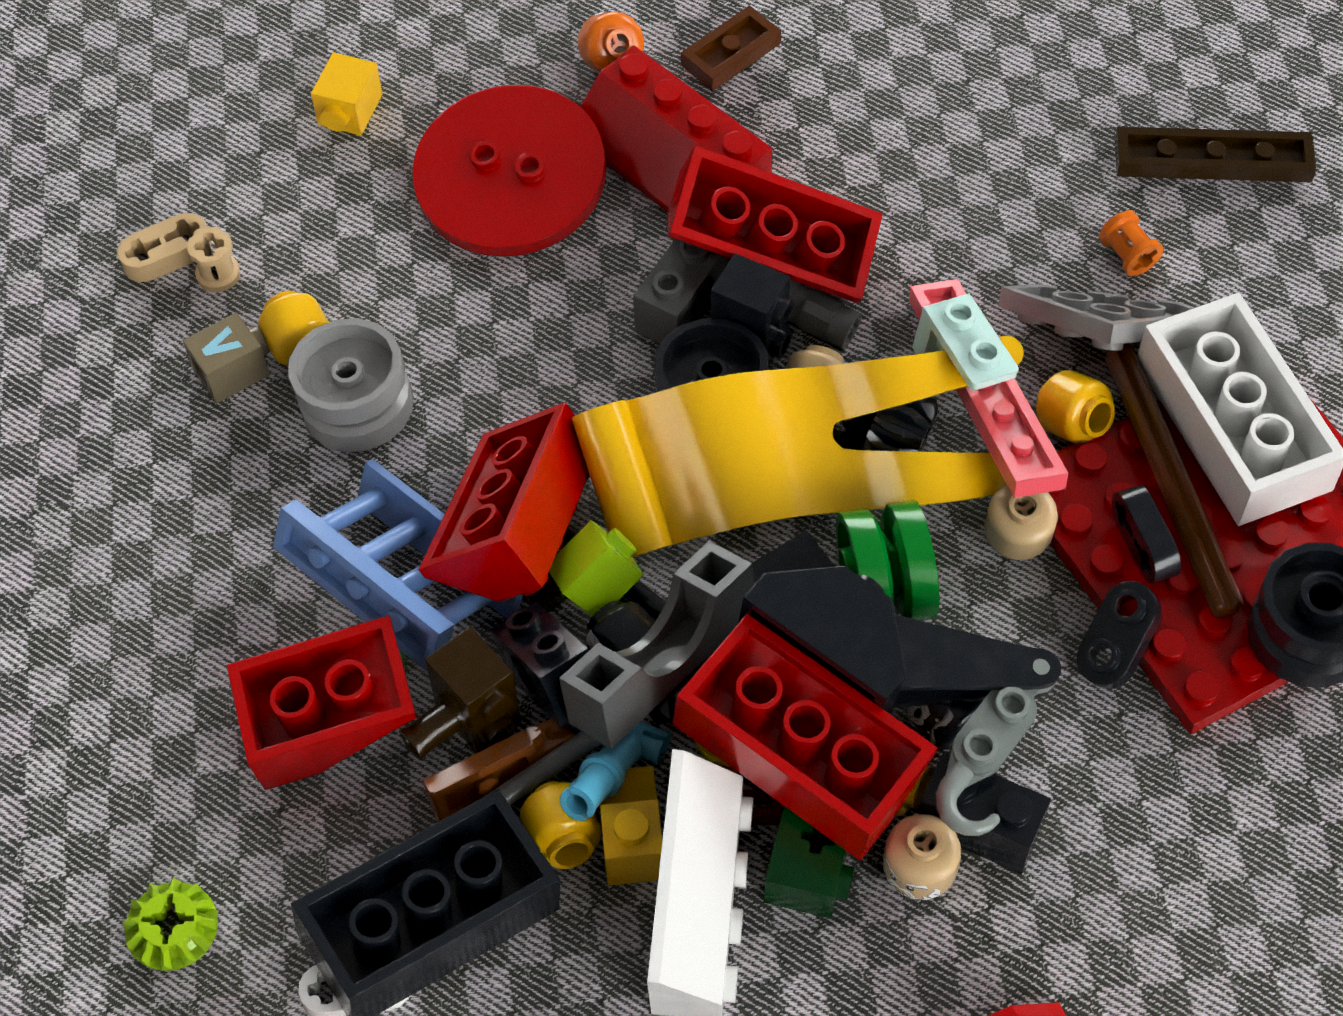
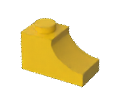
(632, 830)

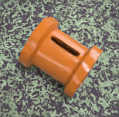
(1131, 255)

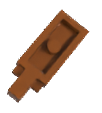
(488, 769)

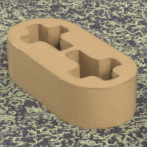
(161, 245)

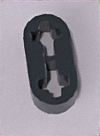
(1146, 534)

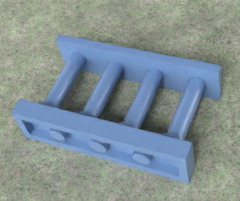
(359, 581)

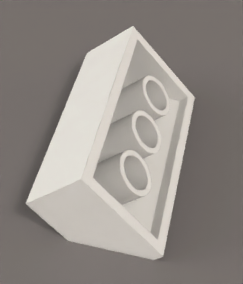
(697, 889)

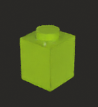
(595, 567)

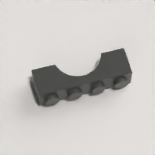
(615, 691)

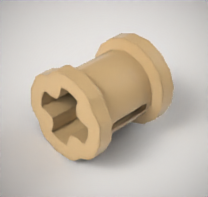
(225, 264)

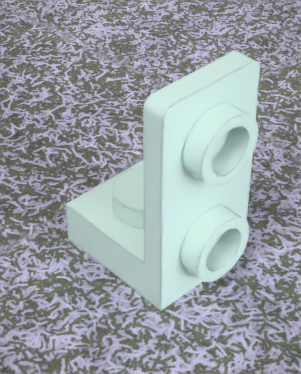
(968, 340)

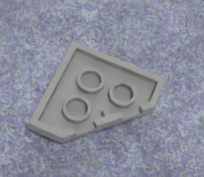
(1097, 315)

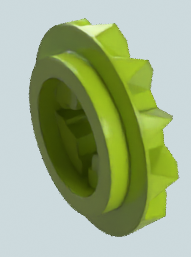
(187, 940)

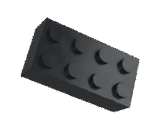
(426, 906)

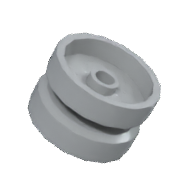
(351, 384)

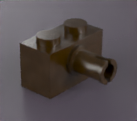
(471, 697)

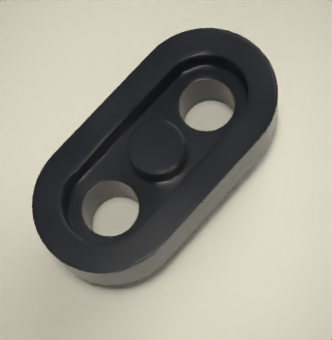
(1123, 635)

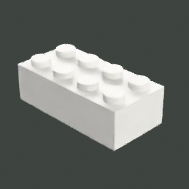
(1240, 409)

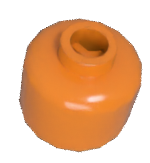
(600, 30)

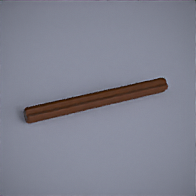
(1174, 483)

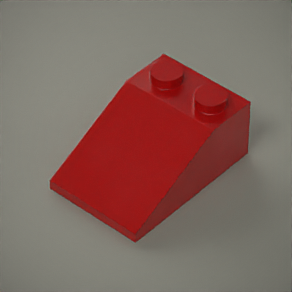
(319, 700)

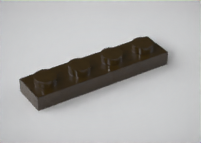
(1214, 154)

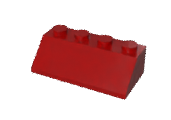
(654, 122)
(774, 222)
(510, 508)
(802, 736)

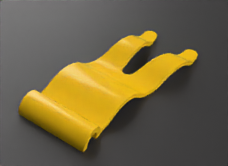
(765, 449)

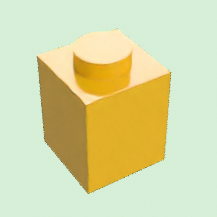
(346, 94)

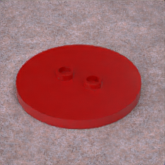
(509, 170)

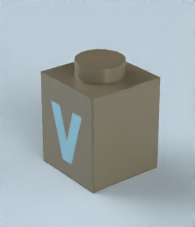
(228, 356)

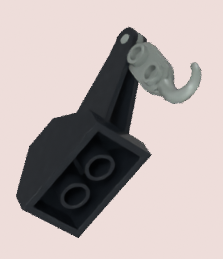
(905, 662)

